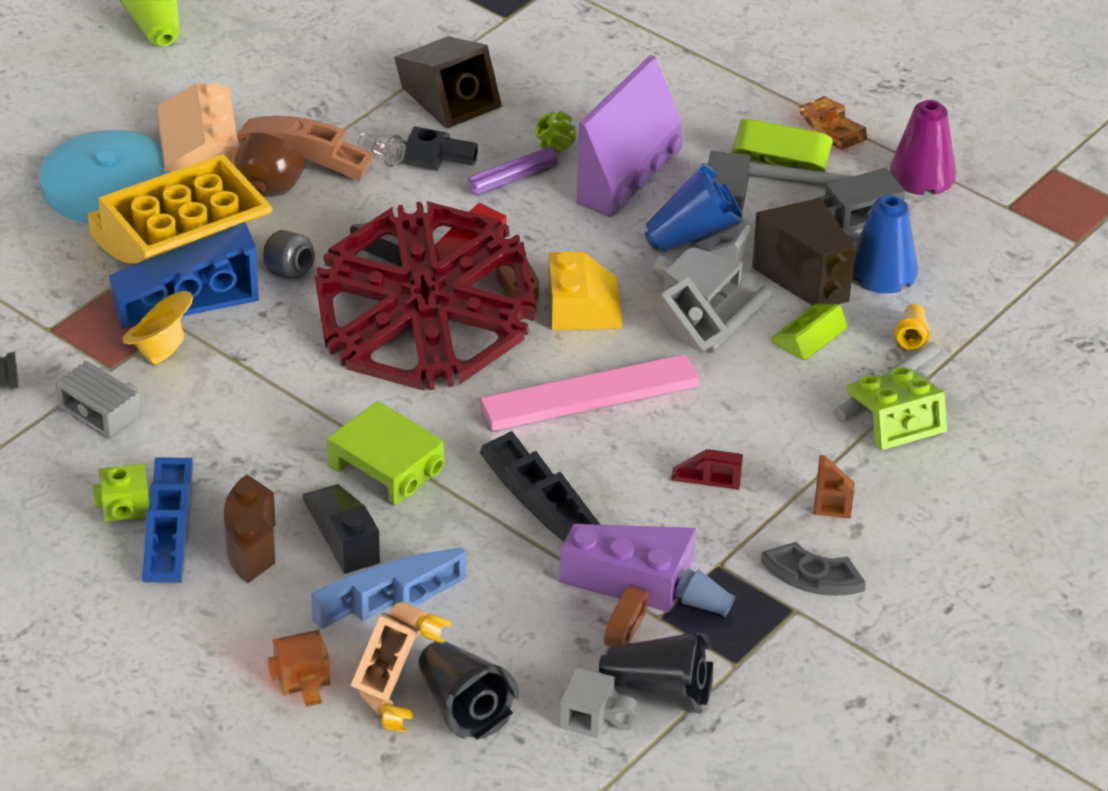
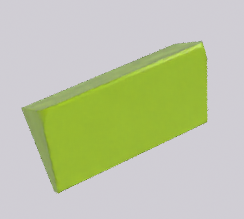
(811, 330)

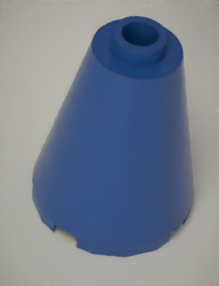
(694, 212)
(886, 248)

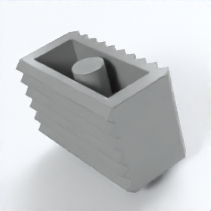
(98, 398)

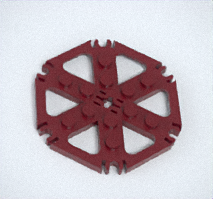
(401, 292)

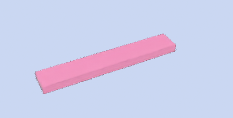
(589, 392)

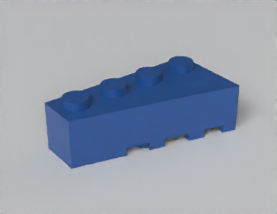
(215, 270)

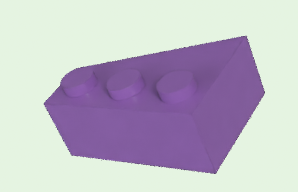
(619, 555)

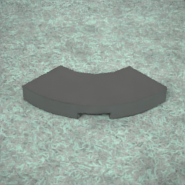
(813, 572)

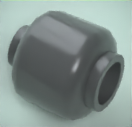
(288, 254)

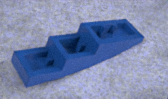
(168, 520)

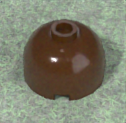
(268, 164)

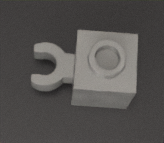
(591, 702)

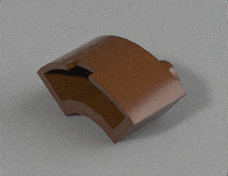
(248, 528)

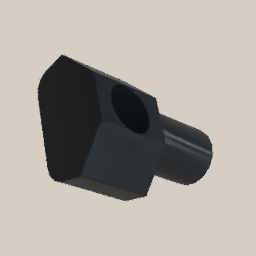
(430, 147)

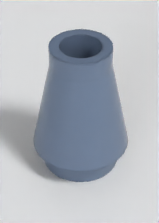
(703, 593)

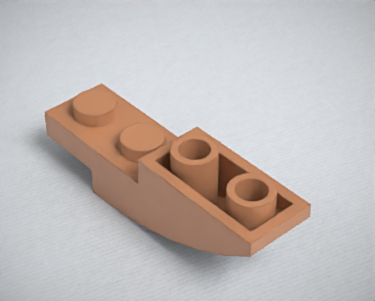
(315, 141)

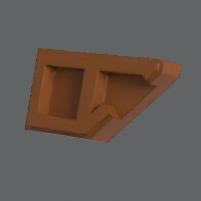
(833, 490)

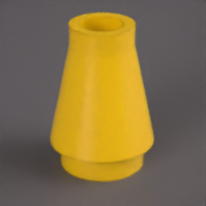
(912, 329)

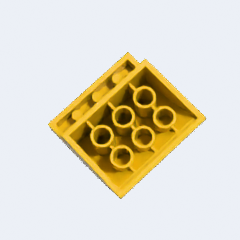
(175, 210)

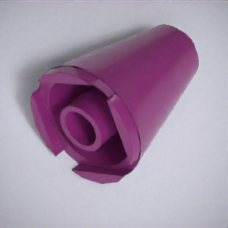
(925, 151)

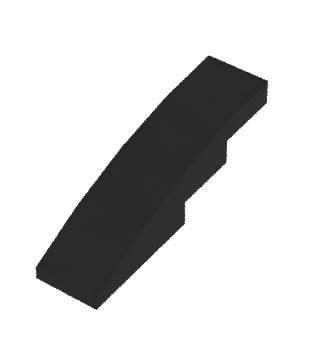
(535, 485)

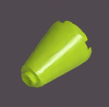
(156, 19)

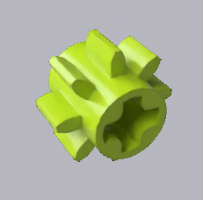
(556, 131)

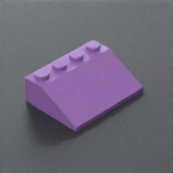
(626, 139)

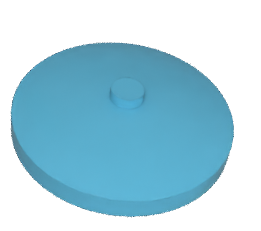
(96, 166)

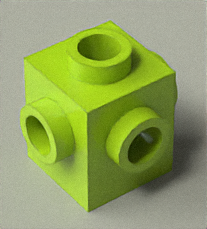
(122, 492)

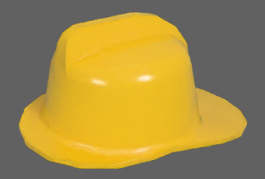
(161, 328)

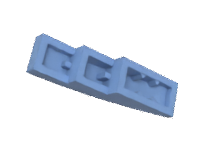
(379, 587)

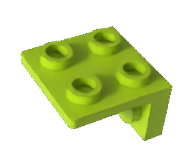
(902, 406)

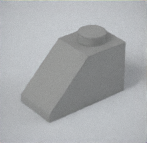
(689, 316)

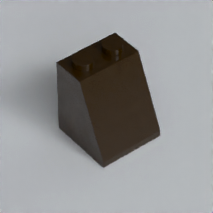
(450, 79)
(804, 252)

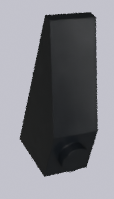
(345, 527)

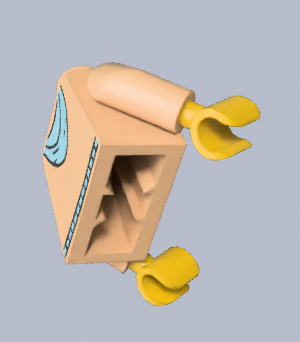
(387, 656)

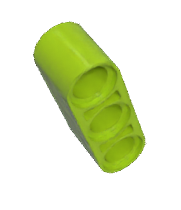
(782, 145)

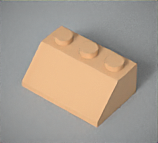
(197, 126)

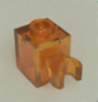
(301, 665)

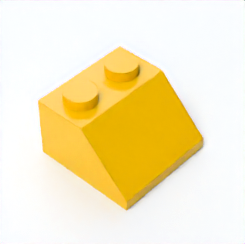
(582, 293)

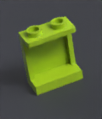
(388, 450)

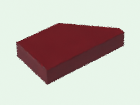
(711, 469)

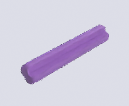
(512, 171)

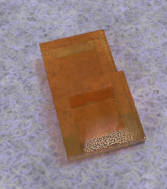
(830, 119)

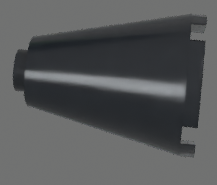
(663, 670)
(468, 689)

